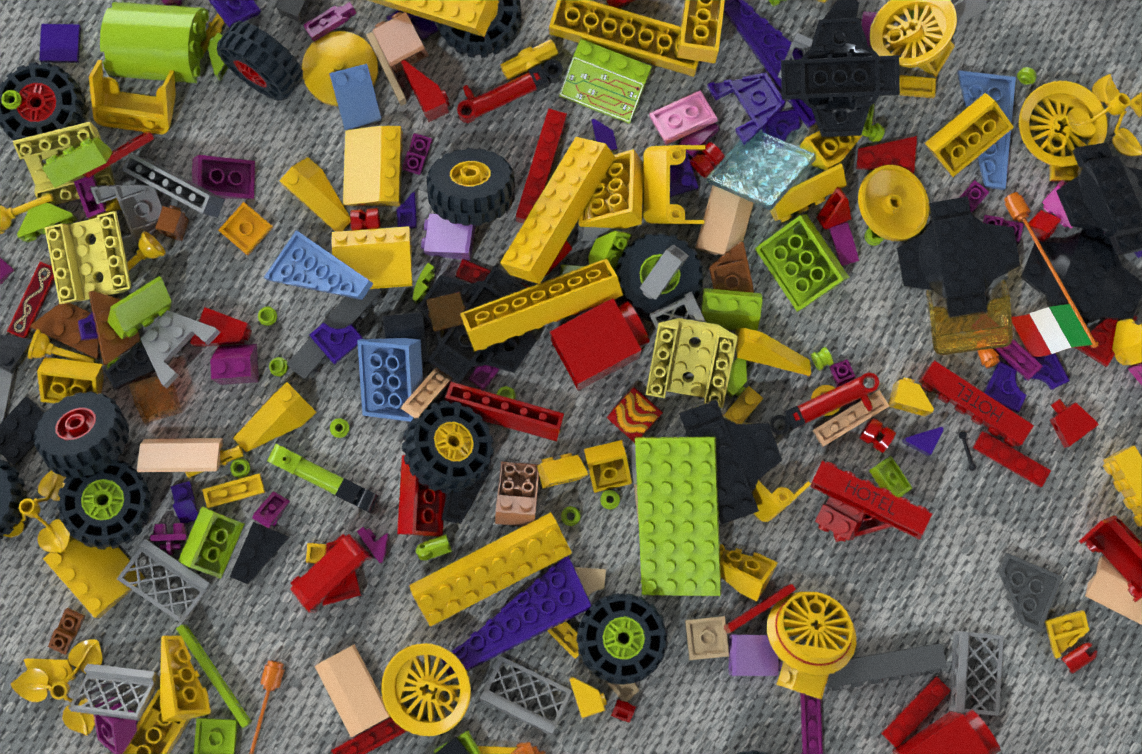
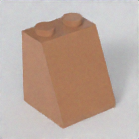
(400, 41)

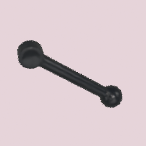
(962, 435)

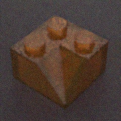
(155, 400)

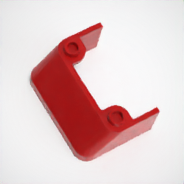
(1121, 548)
(329, 572)

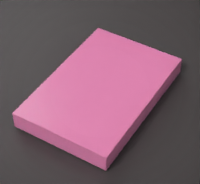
(683, 117)

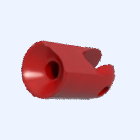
(1079, 658)

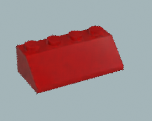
(418, 506)

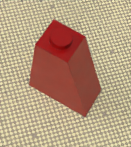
(231, 330)

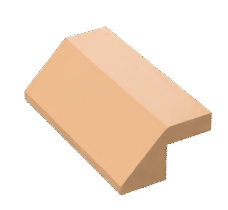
(724, 222)
(179, 455)
(1111, 591)
(352, 690)

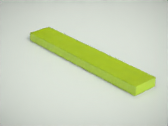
(214, 675)

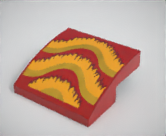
(634, 414)

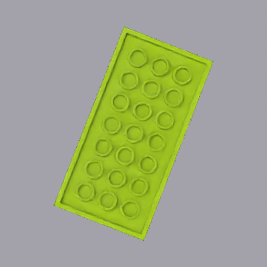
(678, 516)

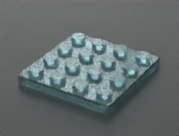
(761, 169)

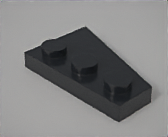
(130, 367)
(257, 550)

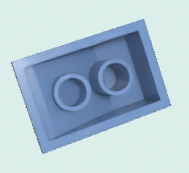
(355, 96)

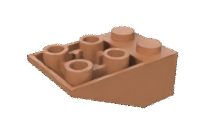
(517, 494)

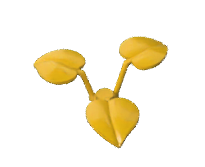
(1117, 102)
(55, 536)
(33, 685)

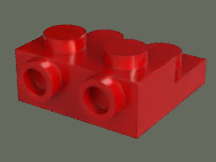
(840, 519)

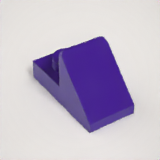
(185, 502)

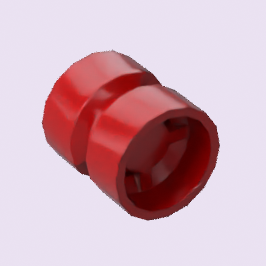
(707, 160)
(365, 220)
(872, 430)

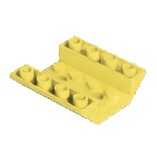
(42, 146)
(78, 261)
(707, 361)

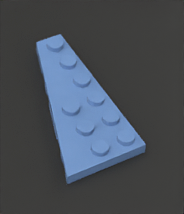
(1001, 88)
(313, 268)

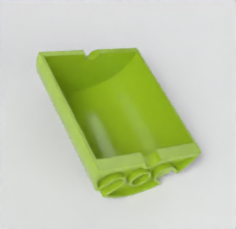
(152, 40)

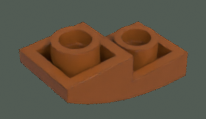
(66, 631)

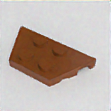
(732, 271)
(63, 326)
(109, 341)

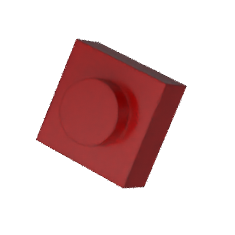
(623, 711)

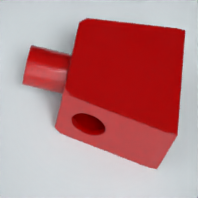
(1071, 422)

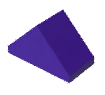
(925, 441)

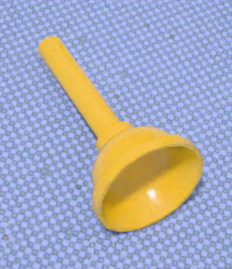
(7, 215)
(148, 247)
(41, 346)

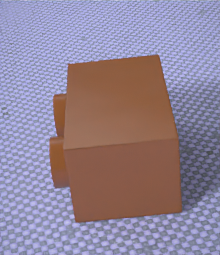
(172, 222)

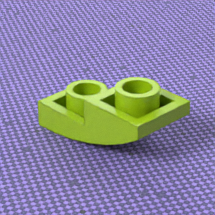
(421, 289)

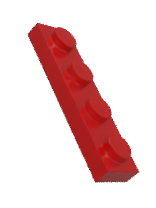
(1011, 459)
(915, 711)

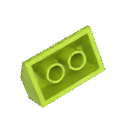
(76, 161)
(139, 308)
(731, 308)
(211, 542)

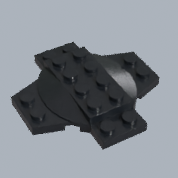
(840, 77)
(1105, 197)
(958, 256)
(1089, 274)
(455, 352)
(742, 456)

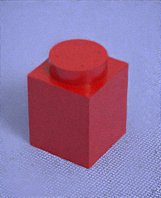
(599, 342)
(952, 735)

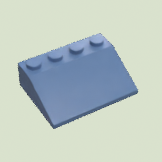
(388, 375)

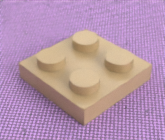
(706, 638)

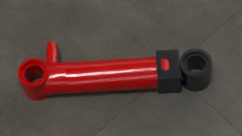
(533, 81)
(826, 403)

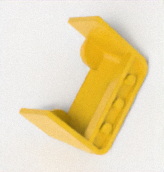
(131, 110)
(657, 184)
(772, 504)

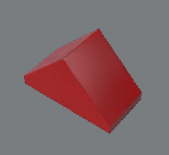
(835, 210)
(1044, 225)

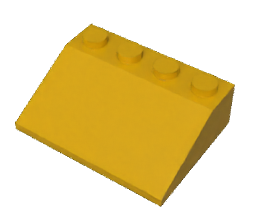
(373, 166)
(618, 196)
(377, 254)
(93, 574)

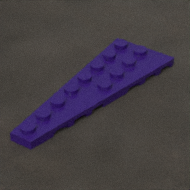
(768, 47)
(536, 610)

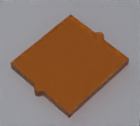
(445, 311)

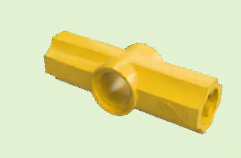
(529, 59)

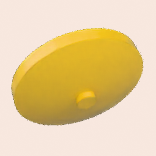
(331, 54)
(893, 203)

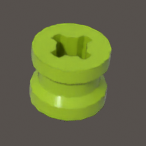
(872, 238)
(822, 359)

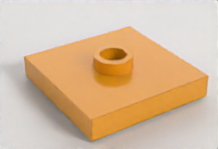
(245, 228)

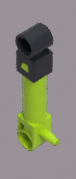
(323, 478)

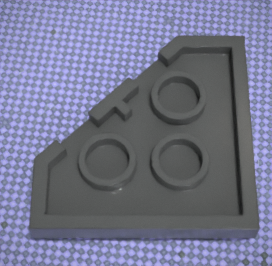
(1029, 589)

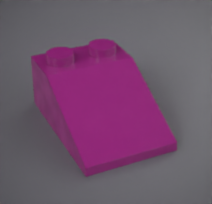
(224, 176)

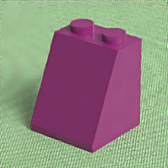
(235, 364)

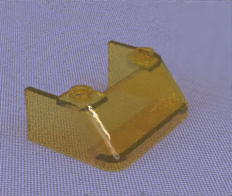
(971, 331)

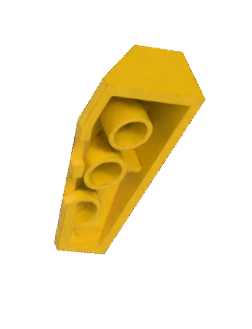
(828, 150)
(314, 190)
(1128, 342)
(763, 349)
(278, 416)
(746, 573)
(179, 683)

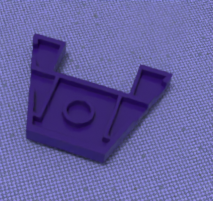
(758, 98)

